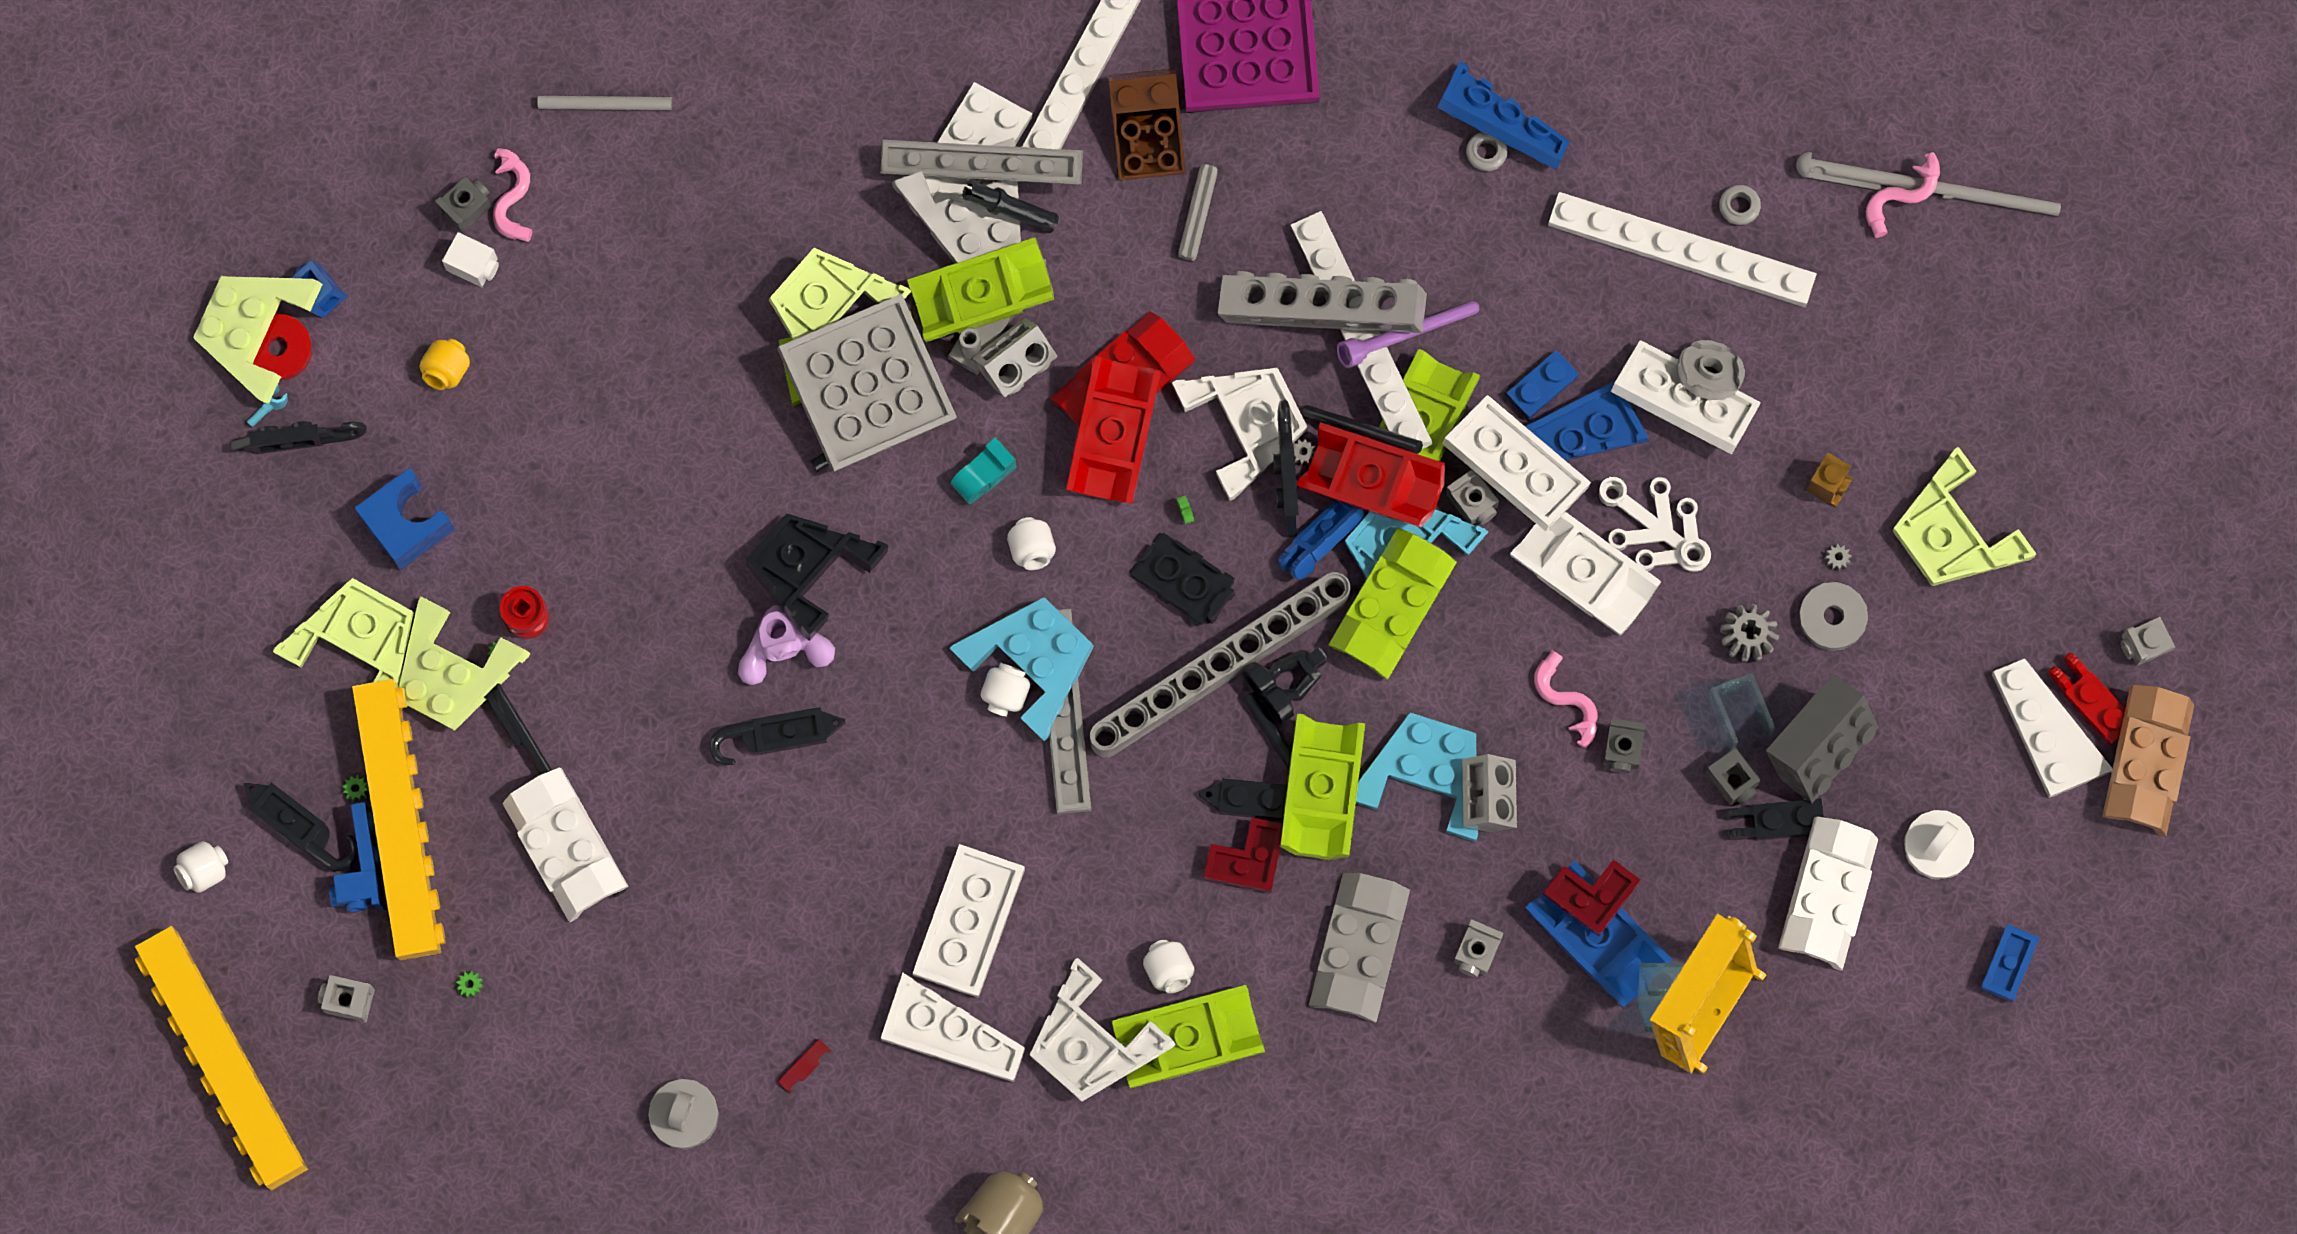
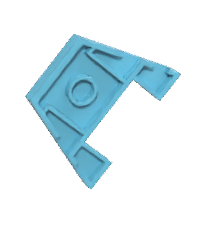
(1375, 532)
(1043, 647)
(1427, 757)

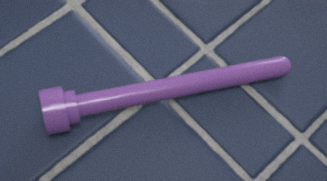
(1353, 351)

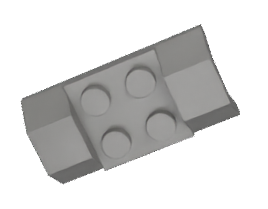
(1360, 945)

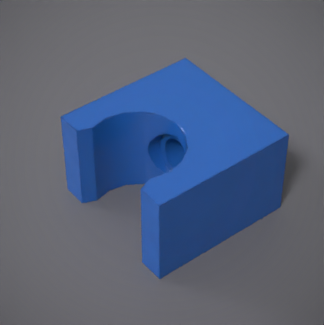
(385, 520)

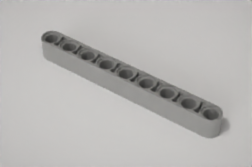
(1228, 650)

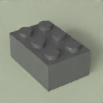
(1822, 739)

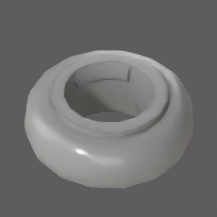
(1481, 163)
(1735, 217)

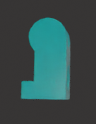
(984, 472)

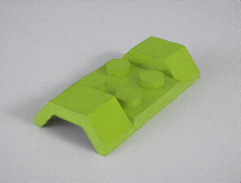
(981, 289)
(1439, 398)
(1393, 602)
(1322, 789)
(1205, 1032)

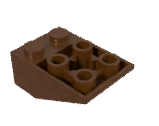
(1146, 124)

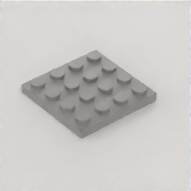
(866, 382)

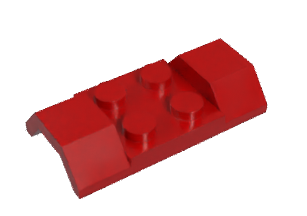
(1146, 345)
(1112, 430)
(1374, 476)

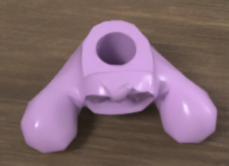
(779, 640)

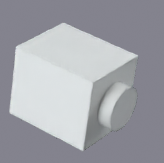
(471, 260)

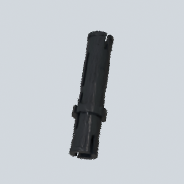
(1000, 202)

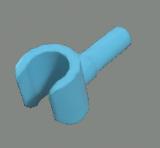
(274, 404)

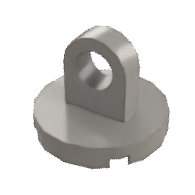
(683, 1114)

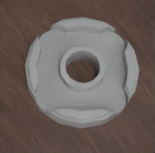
(1707, 384)
(1847, 602)

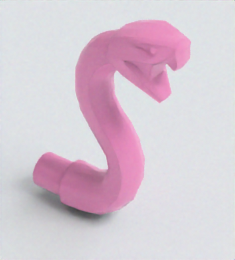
(1874, 214)
(505, 227)
(1542, 683)

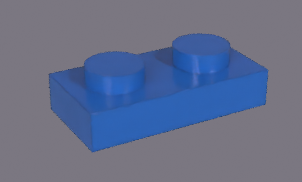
(1542, 385)
(364, 831)
(2009, 963)

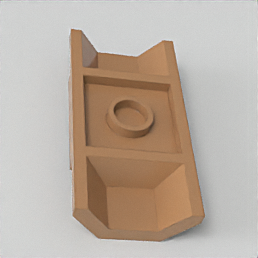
(2149, 757)

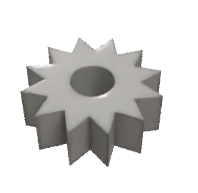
(1307, 446)
(1841, 551)

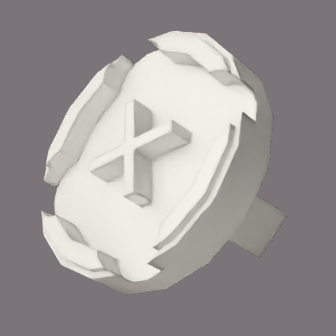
(1939, 844)

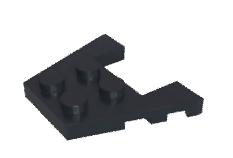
(797, 556)

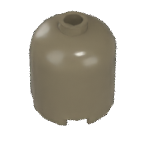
(1003, 1205)

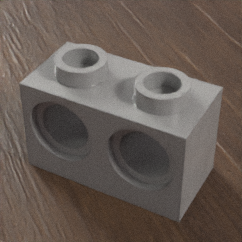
(1011, 350)
(1489, 793)

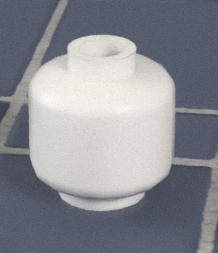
(1031, 543)
(1005, 689)
(200, 867)
(1168, 966)

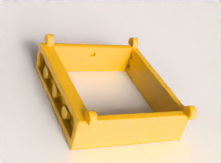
(1705, 993)

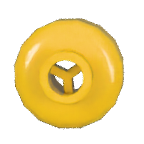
(444, 364)

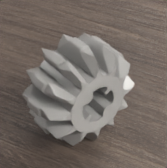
(1737, 636)

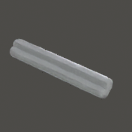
(1197, 212)

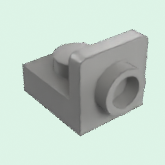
(2146, 641)

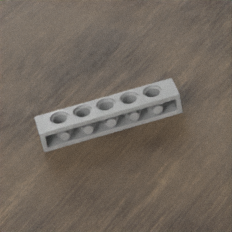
(1403, 316)

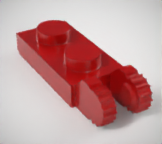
(2091, 699)

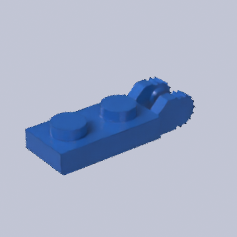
(1319, 538)

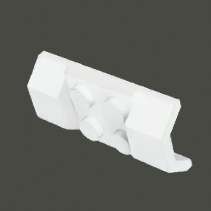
(1587, 572)
(563, 843)
(1829, 891)

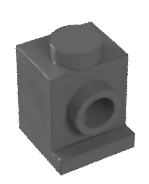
(464, 214)
(1624, 730)
(1733, 766)

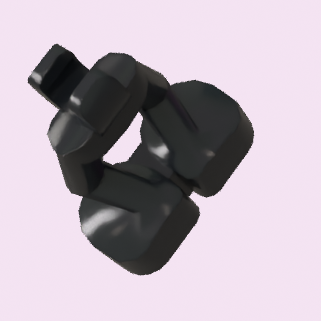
(1275, 698)

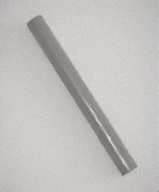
(604, 103)

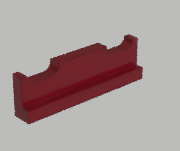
(804, 1065)

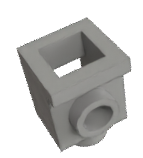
(1471, 511)
(1478, 934)
(336, 987)

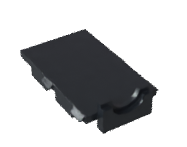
(1184, 579)

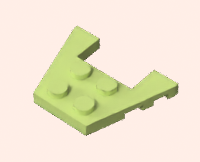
(824, 290)
(240, 319)
(1942, 536)
(358, 623)
(444, 683)

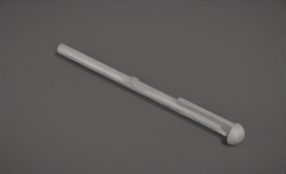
(1874, 179)

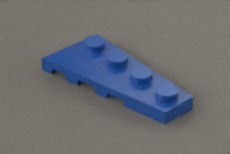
(1500, 118)
(1590, 426)

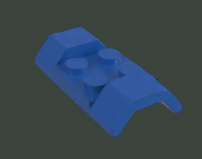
(1608, 959)

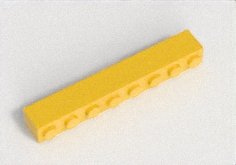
(397, 819)
(220, 1058)

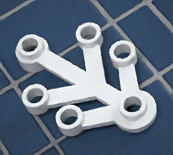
(1658, 528)

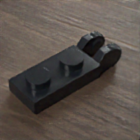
(1776, 819)

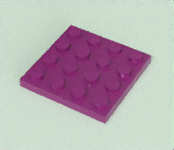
(1247, 53)

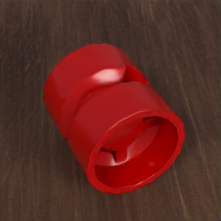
(524, 612)

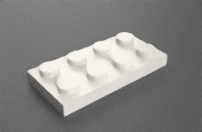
(979, 120)
(1654, 385)
(1516, 463)
(968, 921)

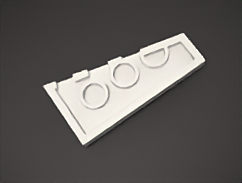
(2050, 735)
(941, 1030)

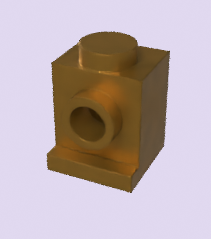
(1830, 480)

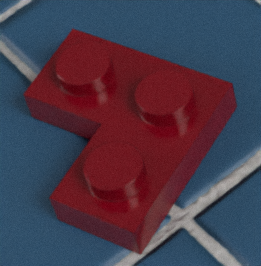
(1250, 867)
(1594, 904)

